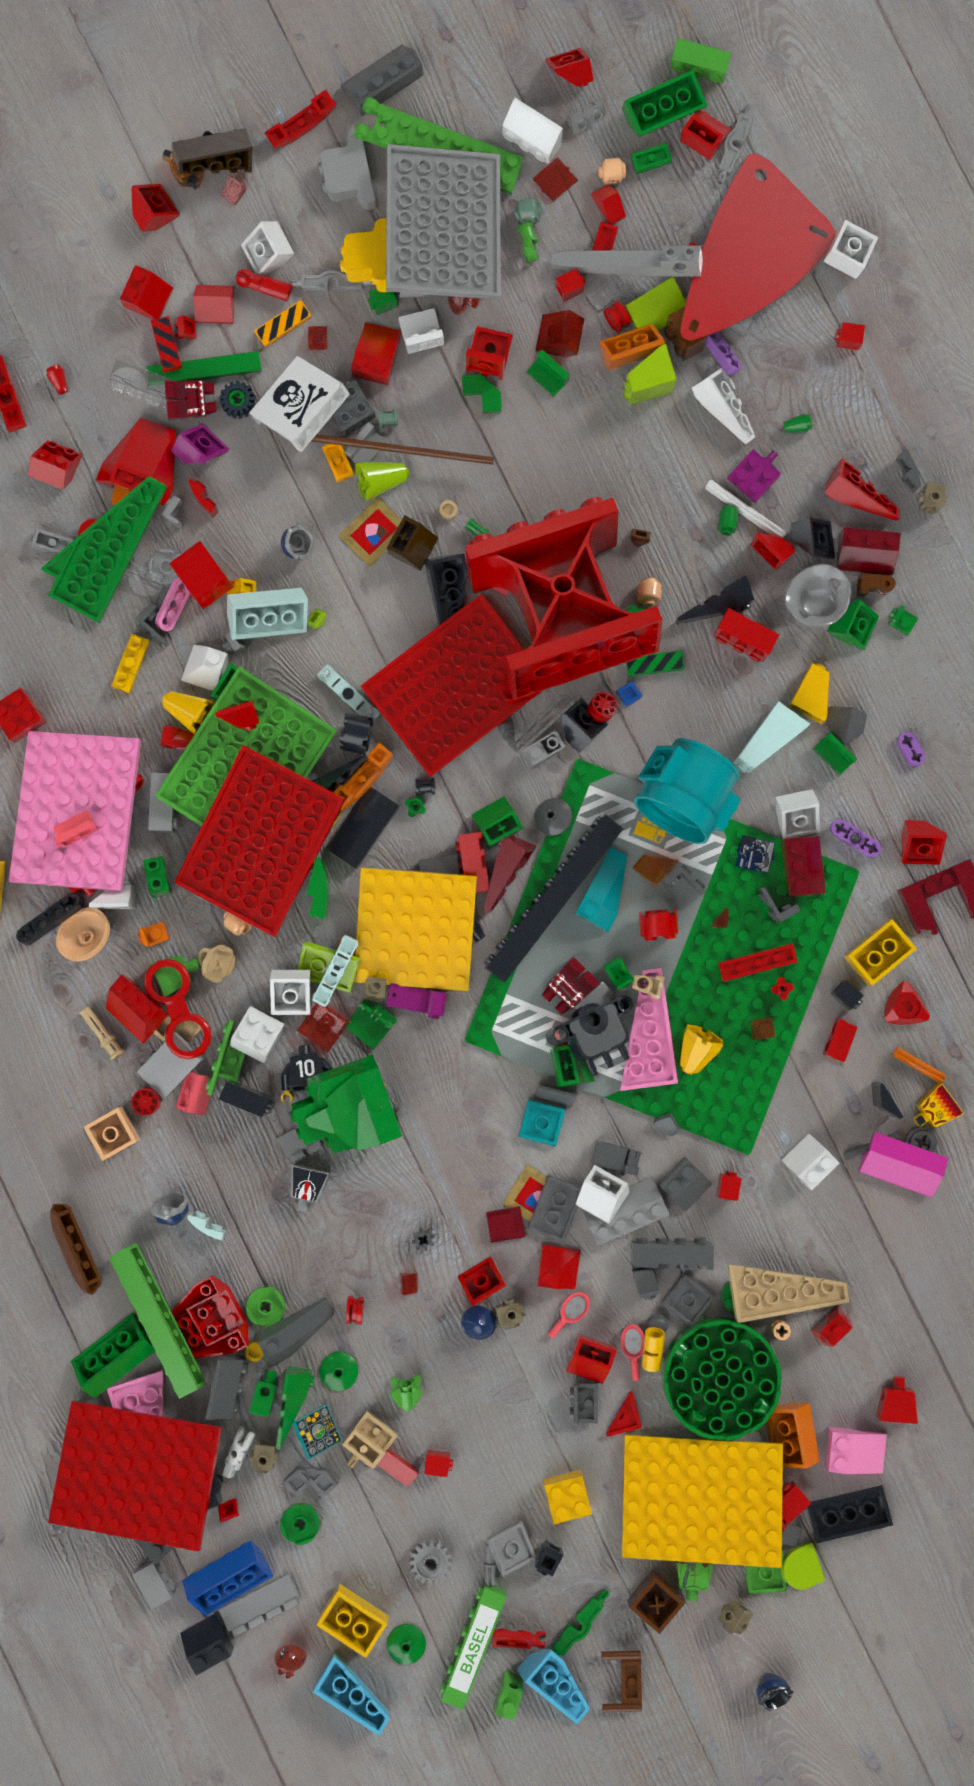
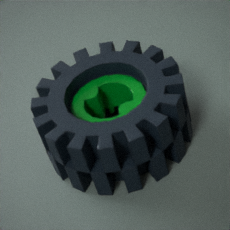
(228, 403)

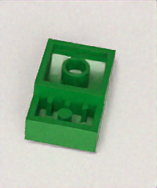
(319, 890)

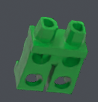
(156, 877)

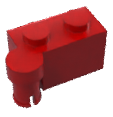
(793, 1502)

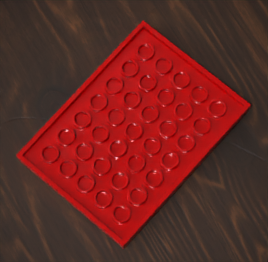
(449, 686)
(259, 840)
(135, 1475)

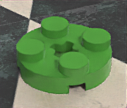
(254, 1304)

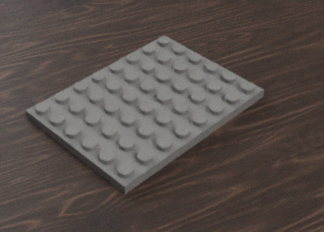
(443, 222)

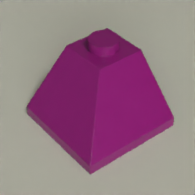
(198, 445)

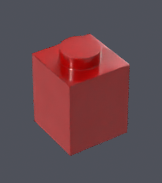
(570, 284)
(850, 336)
(729, 1186)
(438, 1463)

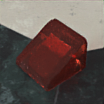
(233, 190)
(317, 337)

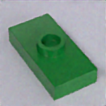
(651, 158)

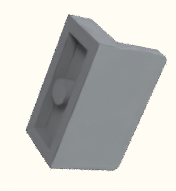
(362, 454)

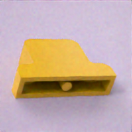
(366, 256)

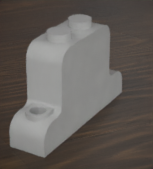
(347, 173)

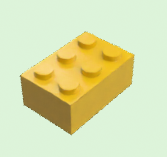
(880, 952)
(352, 1620)

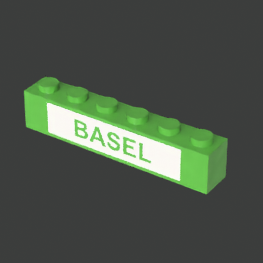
(473, 1645)

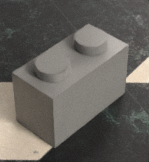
(154, 1583)

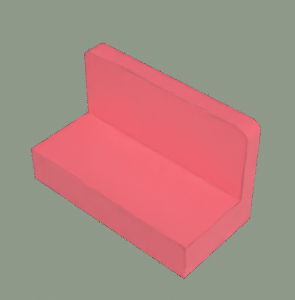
(74, 829)
(193, 1094)

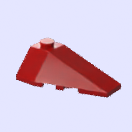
(850, 489)

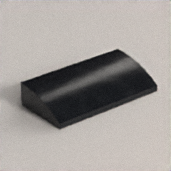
(362, 827)
(849, 1514)

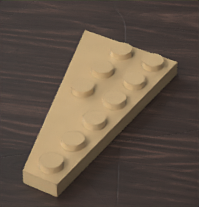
(771, 1293)

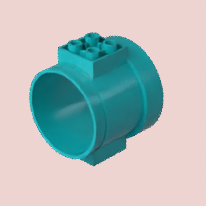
(688, 790)

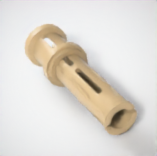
(105, 1043)

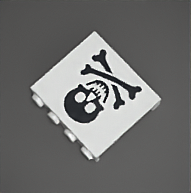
(300, 402)

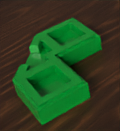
(479, 385)

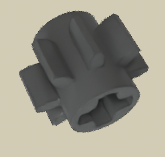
(423, 1245)

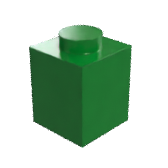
(381, 301)

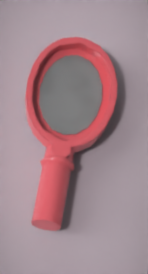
(572, 1311)
(632, 1345)

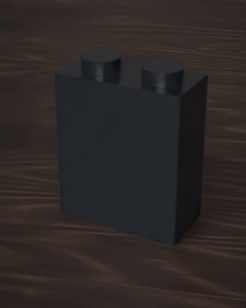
(247, 1098)

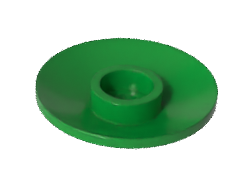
(338, 1361)
(408, 1635)

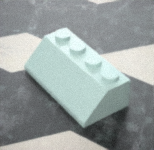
(267, 613)

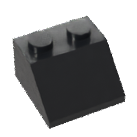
(206, 1644)

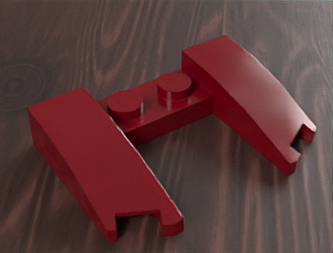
(915, 894)

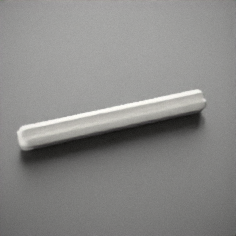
(744, 509)

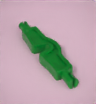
(585, 1617)

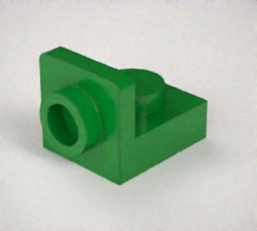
(902, 620)

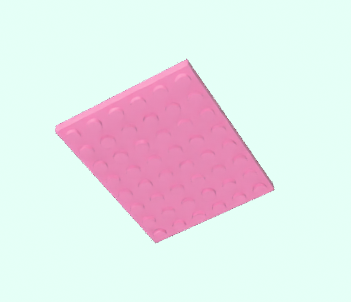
(61, 780)

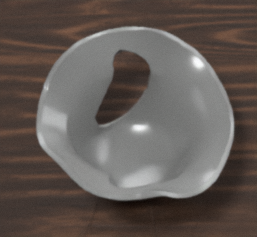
(812, 595)

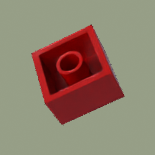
(19, 715)

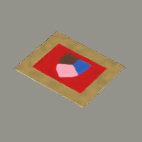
(371, 531)
(526, 1191)

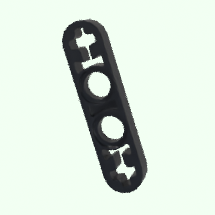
(48, 916)

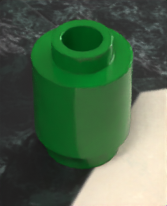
(727, 520)

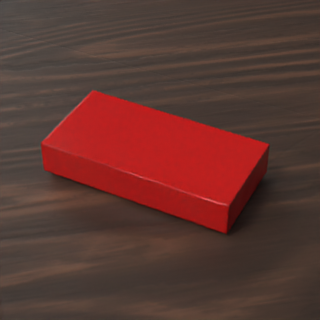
(605, 237)

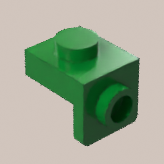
(618, 973)

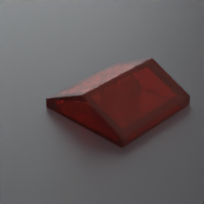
(323, 1026)

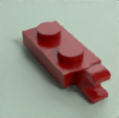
(517, 1639)

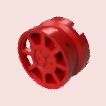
(617, 316)
(601, 707)
(146, 1101)
(357, 1306)

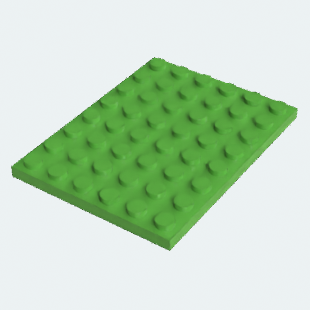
(283, 734)

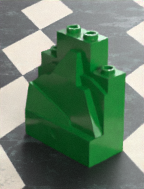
(346, 1108)

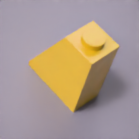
(812, 694)

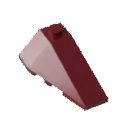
(511, 857)

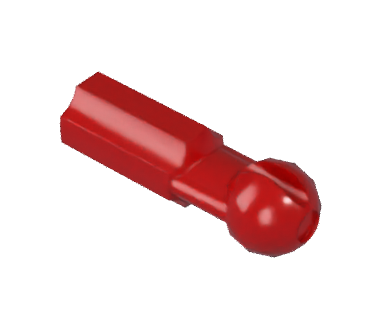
(263, 284)

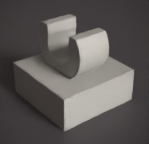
(234, 645)

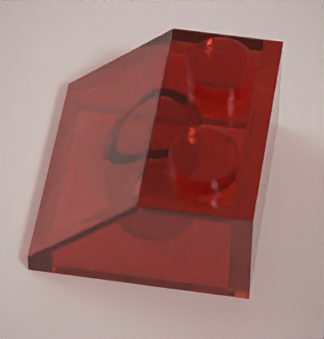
(560, 333)

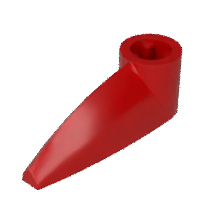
(175, 738)

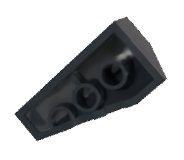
(447, 584)
(734, 596)
(341, 775)

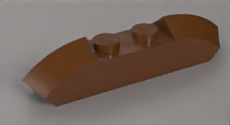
(74, 1248)

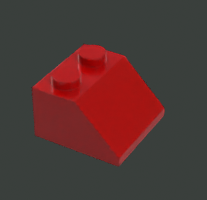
(146, 293)

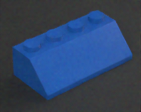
(227, 1578)

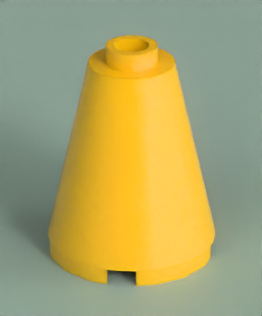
(187, 709)

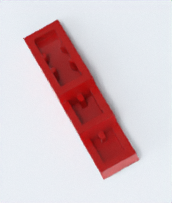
(9, 401)

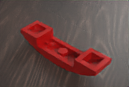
(302, 122)

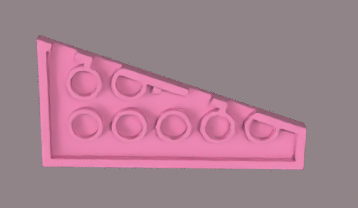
(650, 1042)
(140, 1394)

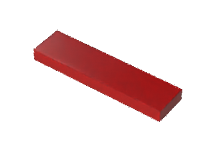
(757, 962)

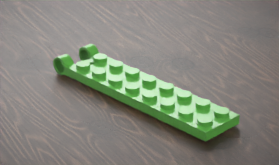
(416, 132)

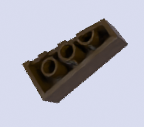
(214, 153)

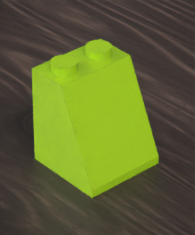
(650, 378)

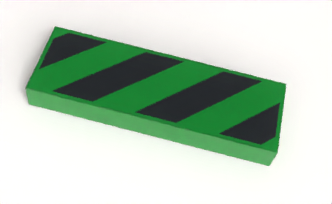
(656, 664)

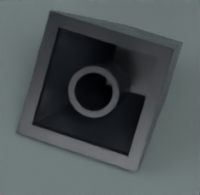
(814, 537)
(580, 727)

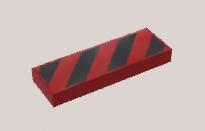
(166, 344)

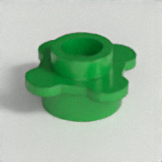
(415, 801)

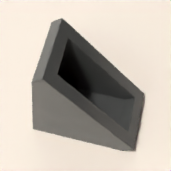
(846, 722)

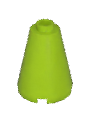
(379, 477)

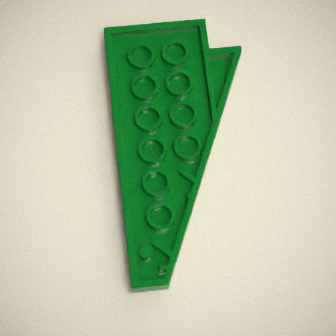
(98, 558)

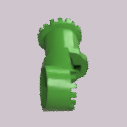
(529, 241)

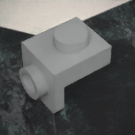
(172, 508)

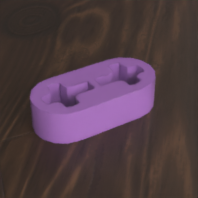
(915, 747)

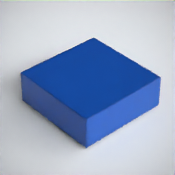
(628, 694)

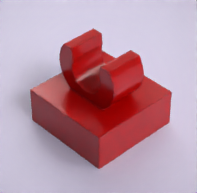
(186, 328)

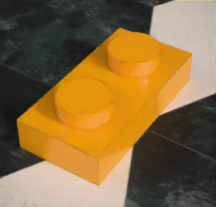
(338, 462)

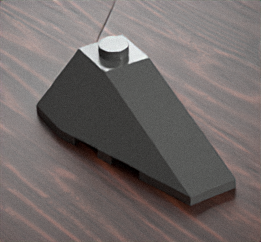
(289, 1334)

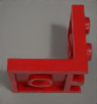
(487, 363)

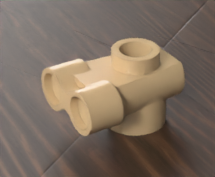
(653, 987)

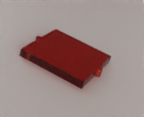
(555, 179)

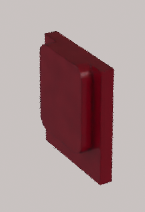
(505, 1224)

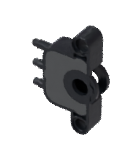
(593, 1041)

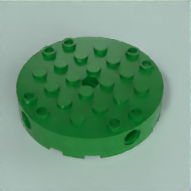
(715, 1349)

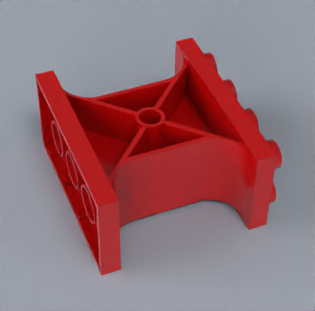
(562, 596)

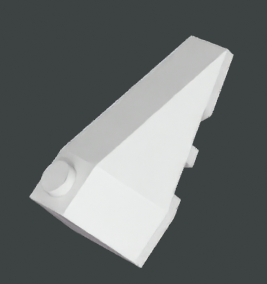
(719, 399)

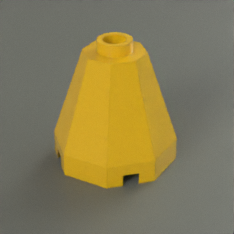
(698, 1049)

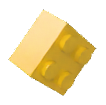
(567, 1496)

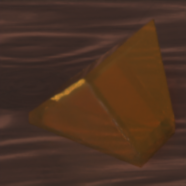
(654, 868)

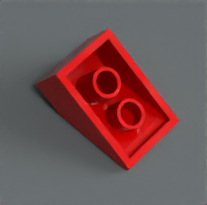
(376, 353)
(201, 575)

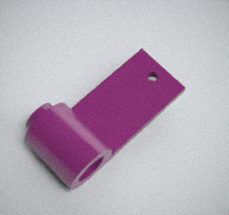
(417, 1000)

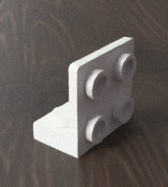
(421, 331)

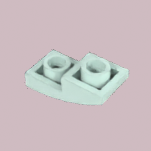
(201, 1222)

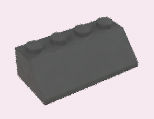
(384, 77)

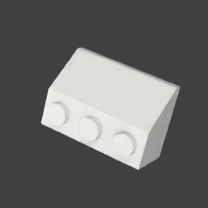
(532, 131)

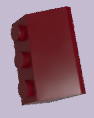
(868, 551)
(803, 866)

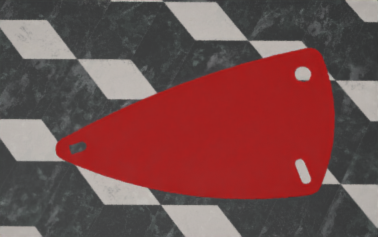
(754, 249)

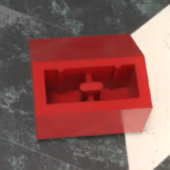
(704, 134)
(54, 464)
(591, 1358)

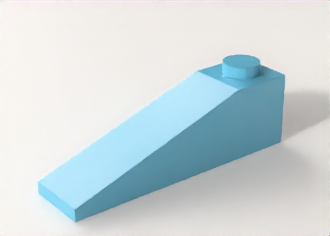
(552, 1680)

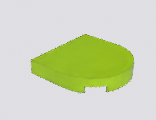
(802, 1567)

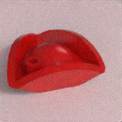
(905, 1006)

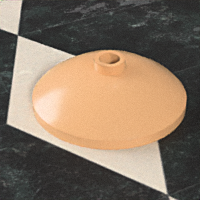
(83, 934)

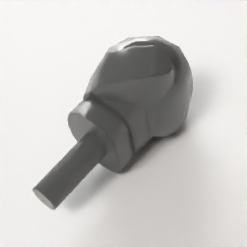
(658, 1321)

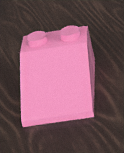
(854, 1451)

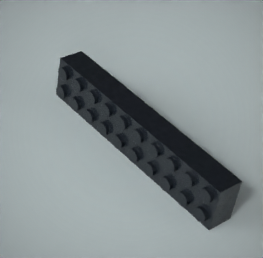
(553, 898)

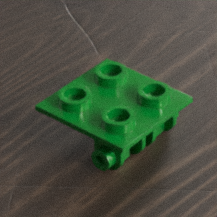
(371, 1023)

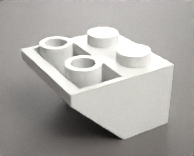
(602, 1194)

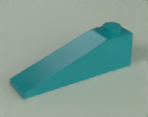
(604, 893)

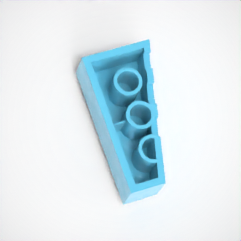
(349, 1694)

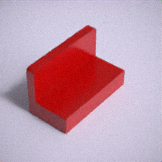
(840, 1040)

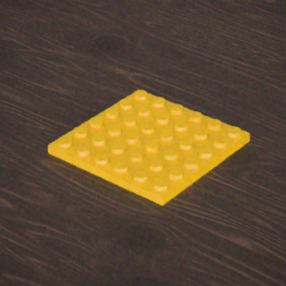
(415, 928)

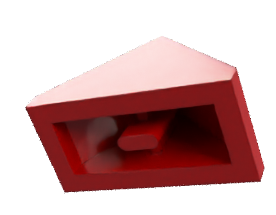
(609, 204)

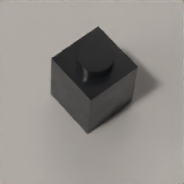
(847, 995)

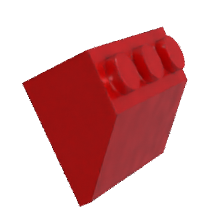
(134, 1008)

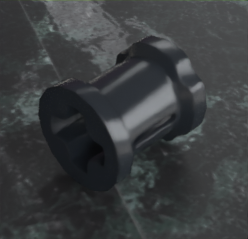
(425, 786)

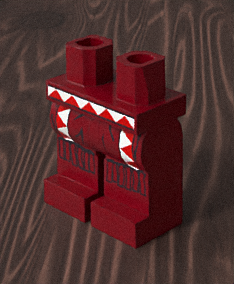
(193, 399)
(565, 990)

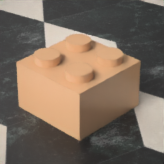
(112, 1133)

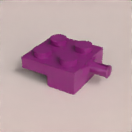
(755, 474)

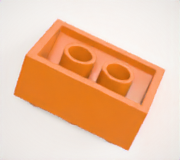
(630, 346)
(794, 1428)

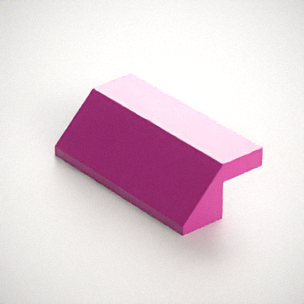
(903, 1164)

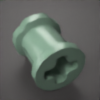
(388, 418)

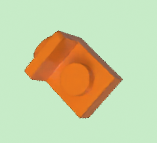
(153, 934)

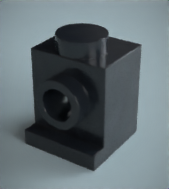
(548, 1567)

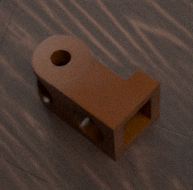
(874, 583)

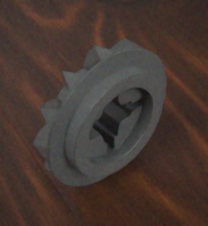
(929, 1138)

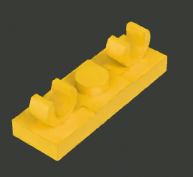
(130, 663)

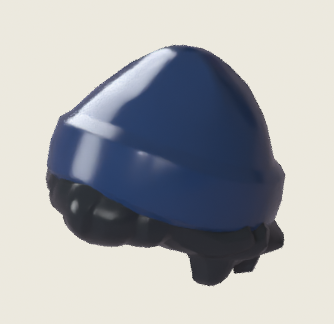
(773, 1691)

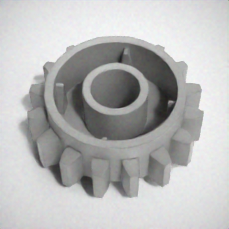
(423, 1569)

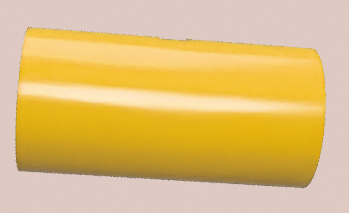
(653, 1349)

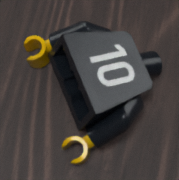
(299, 1069)

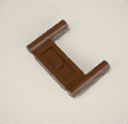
(630, 1681)

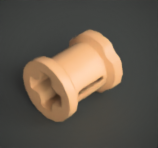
(784, 1334)

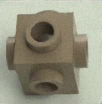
(932, 498)
(505, 1319)
(264, 1456)
(735, 1617)

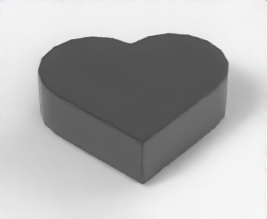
(666, 1124)

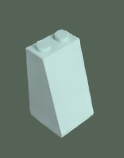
(772, 734)

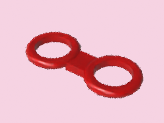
(177, 1009)

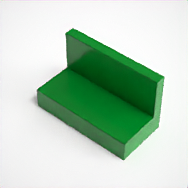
(548, 373)
(834, 753)

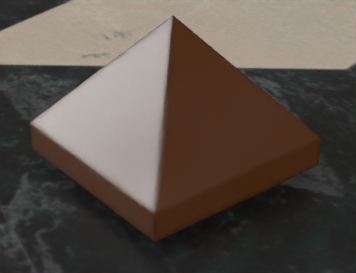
(640, 537)

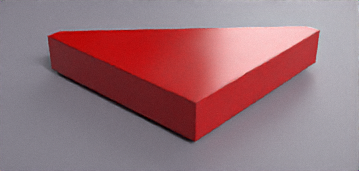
(626, 1417)

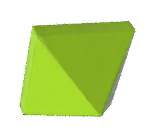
(317, 619)

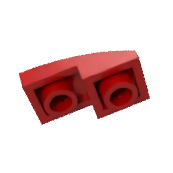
(200, 493)

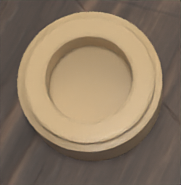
(448, 510)

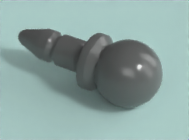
(507, 733)

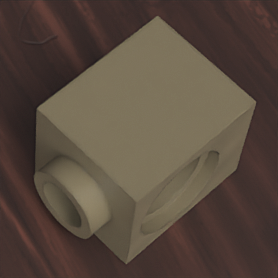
(374, 989)

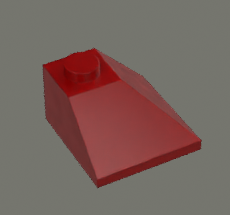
(572, 66)
(152, 207)
(773, 549)
(240, 715)
(922, 843)
(558, 1267)

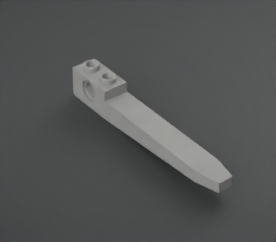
(668, 262)

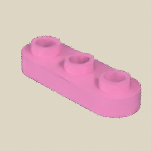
(172, 613)

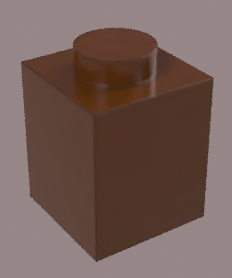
(762, 1028)

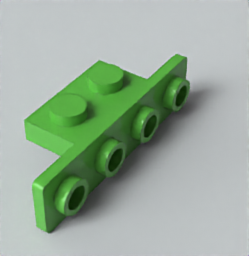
(229, 1060)

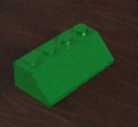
(664, 104)
(112, 1356)

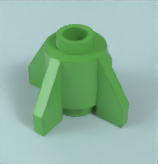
(406, 1392)

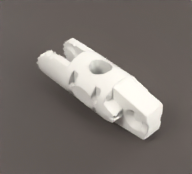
(237, 1452)

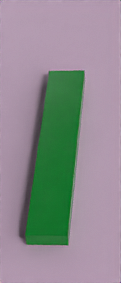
(213, 367)

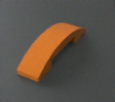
(365, 776)

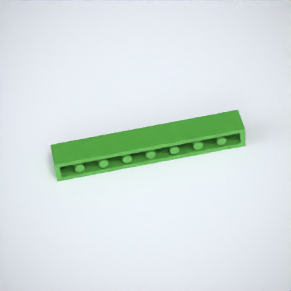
(157, 1320)

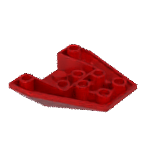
(141, 454)
(211, 1319)

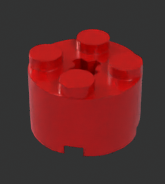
(658, 923)

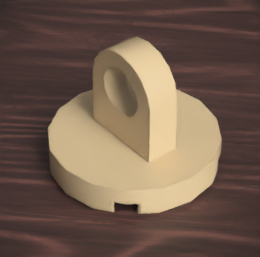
(216, 962)

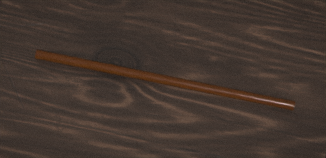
(403, 449)

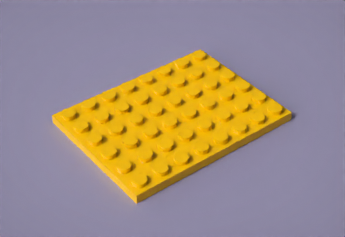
(702, 1500)

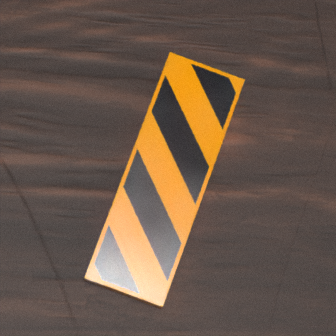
(283, 323)

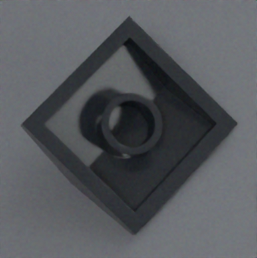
(884, 1101)

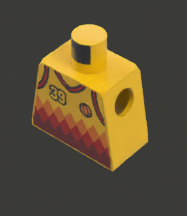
(937, 1107)

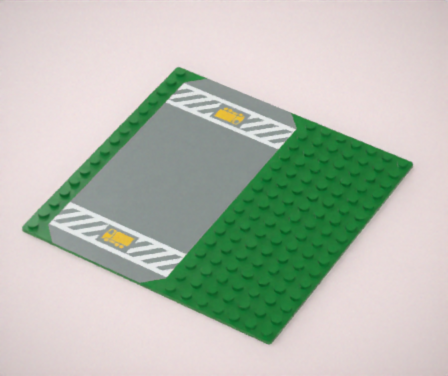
(737, 1086)

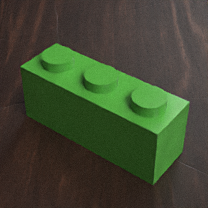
(702, 59)

